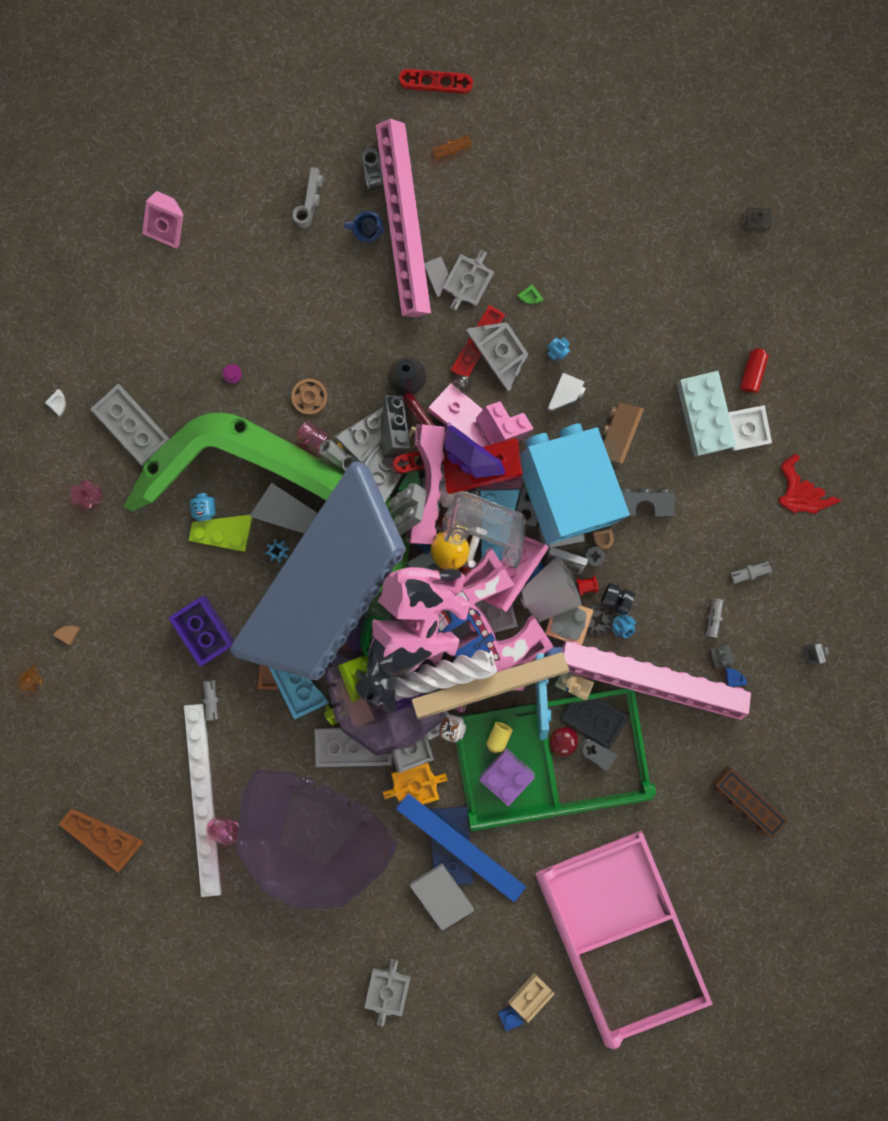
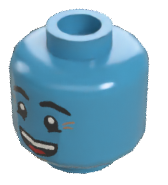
(202, 507)

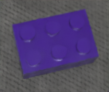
(202, 630)

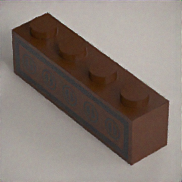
(750, 802)

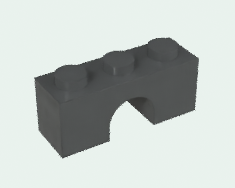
(661, 502)

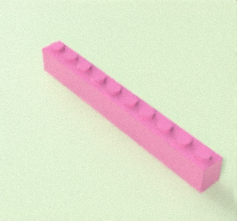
(403, 218)
(656, 681)

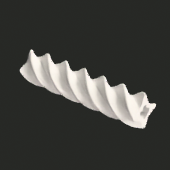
(445, 674)

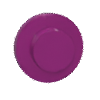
(232, 373)

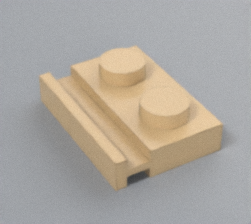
(531, 997)

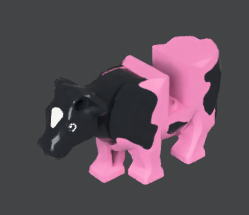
(402, 645)

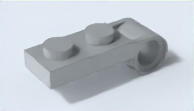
(312, 199)

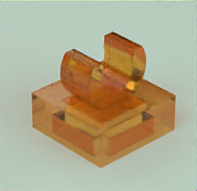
(29, 678)

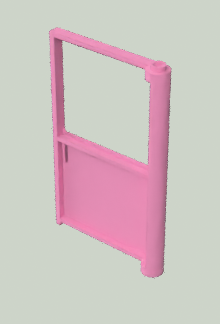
(603, 900)

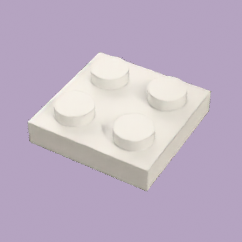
(750, 428)

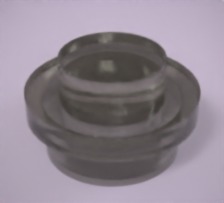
(462, 383)

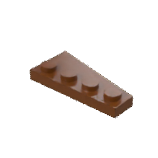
(104, 840)

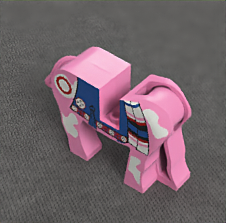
(479, 583)

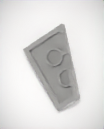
(362, 436)

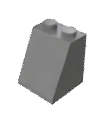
(551, 591)

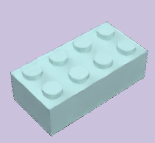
(706, 413)

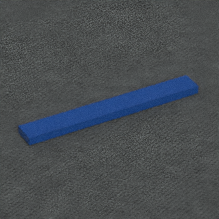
(460, 847)

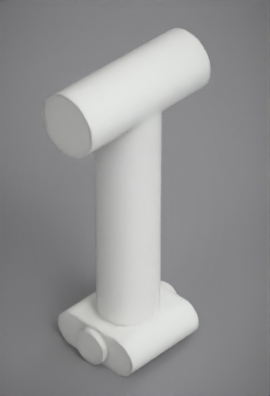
(470, 563)

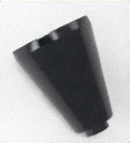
(409, 381)

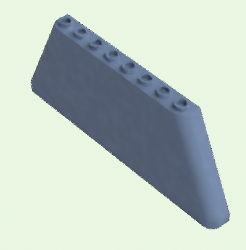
(325, 581)

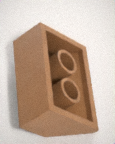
(620, 431)

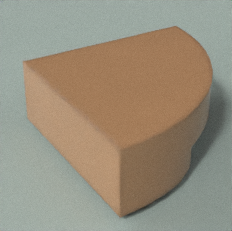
(67, 634)

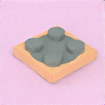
(570, 625)

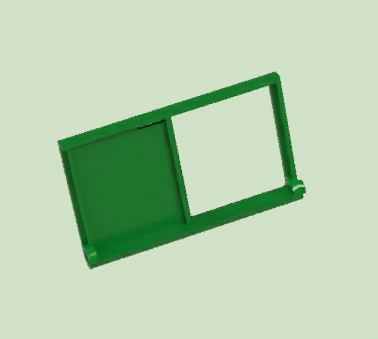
(541, 796)

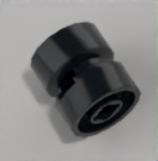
(611, 596)

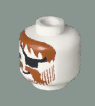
(451, 728)

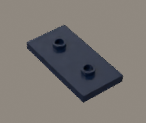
(458, 819)

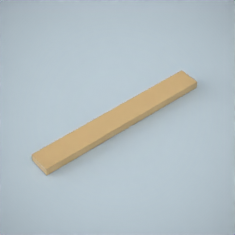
(491, 686)

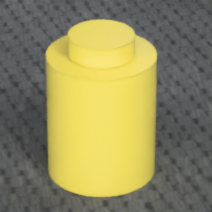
(499, 737)

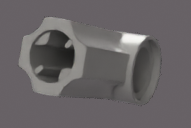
(336, 455)

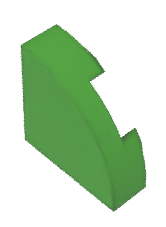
(530, 295)

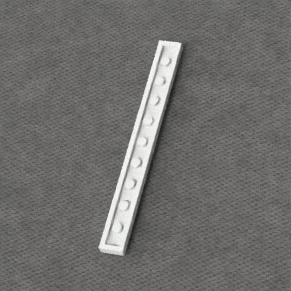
(202, 798)

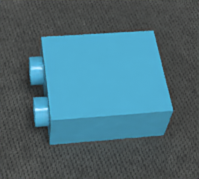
(571, 483)

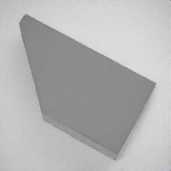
(437, 274)

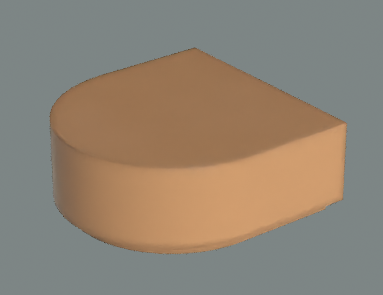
(603, 538)

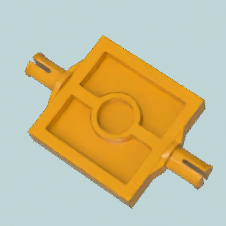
(416, 781)

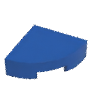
(734, 678)

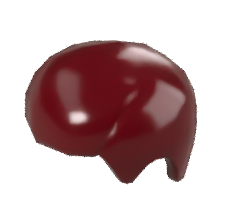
(563, 741)

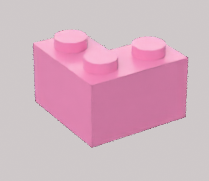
(500, 427)

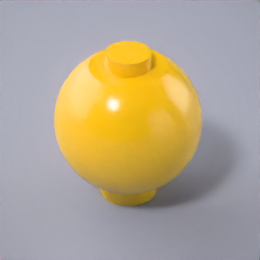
(449, 555)

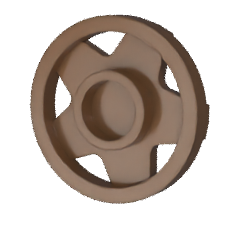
(309, 396)

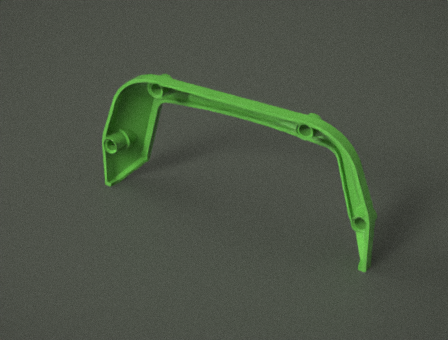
(253, 445)

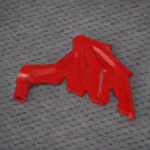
(802, 495)

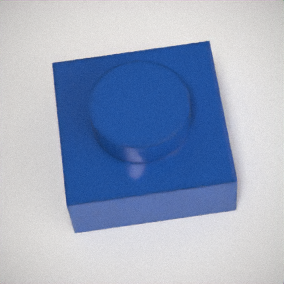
(510, 1018)

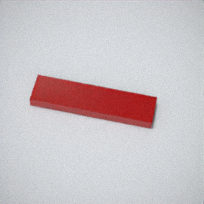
(470, 355)

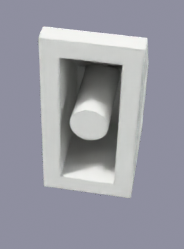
(566, 392)

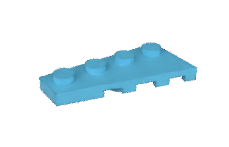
(503, 497)
(299, 693)

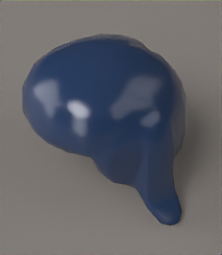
(368, 222)

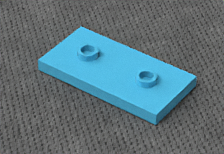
(543, 713)

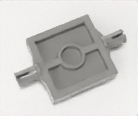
(468, 280)
(387, 992)

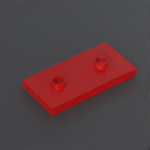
(506, 451)

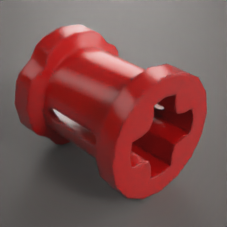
(587, 585)

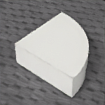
(56, 402)

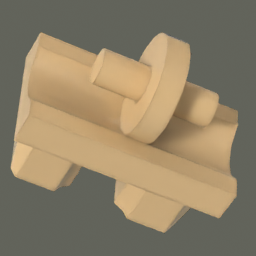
(575, 685)

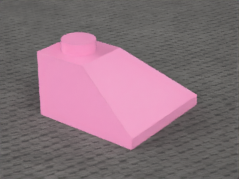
(163, 219)

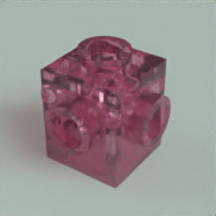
(86, 494)

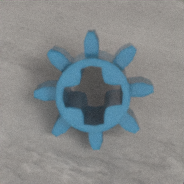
(558, 348)
(281, 554)
(623, 626)

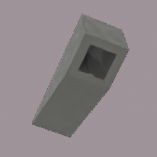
(394, 427)

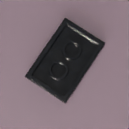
(595, 719)

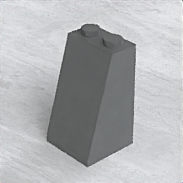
(283, 510)

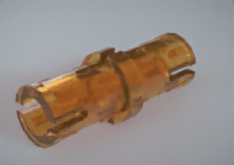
(452, 147)

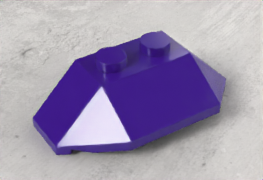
(470, 455)

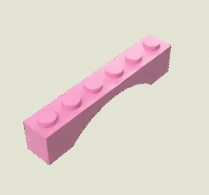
(429, 442)

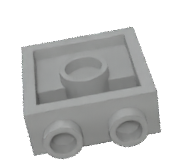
(408, 507)

